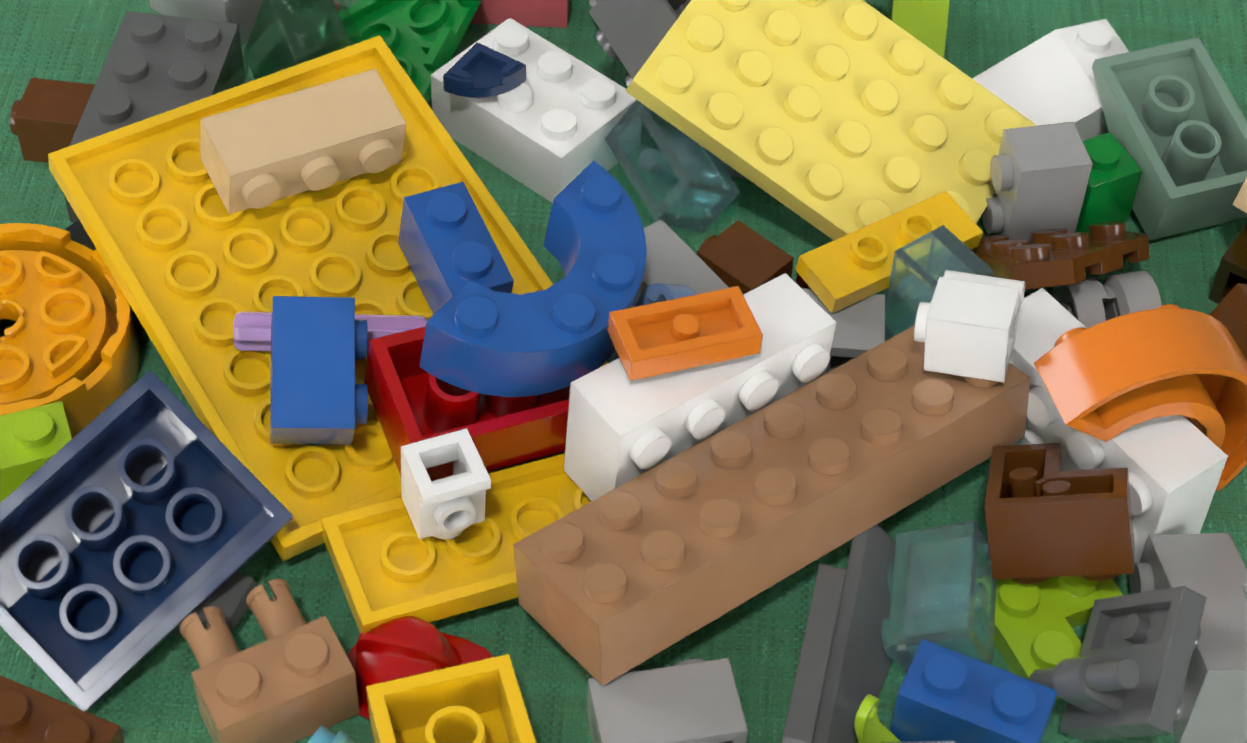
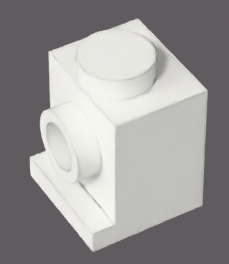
(447, 504)

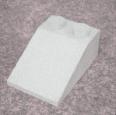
(1055, 77)

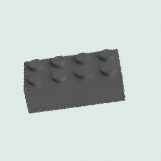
(157, 68)

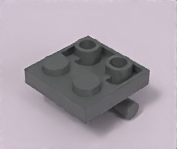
(1129, 665)

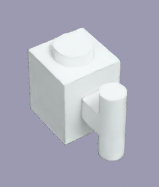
(970, 325)

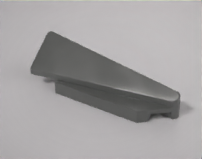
(843, 644)

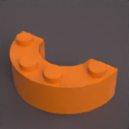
(1150, 369)

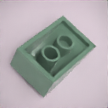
(1180, 130)

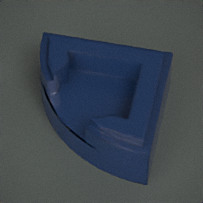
(484, 74)

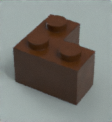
(1055, 519)

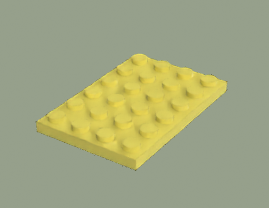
(826, 108)

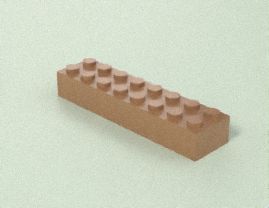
(759, 502)

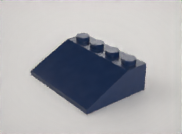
(125, 539)

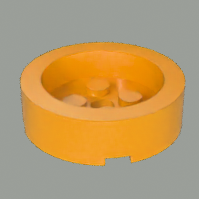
(71, 326)

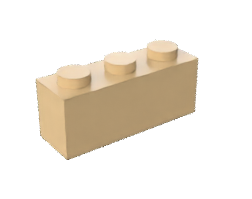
(302, 141)

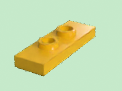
(863, 260)

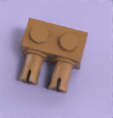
(276, 687)

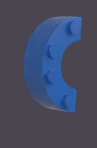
(552, 335)

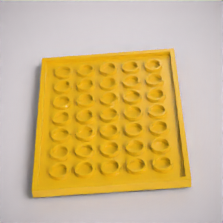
(197, 267)

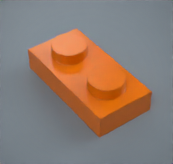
(684, 333)

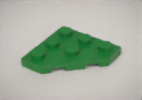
(416, 31)

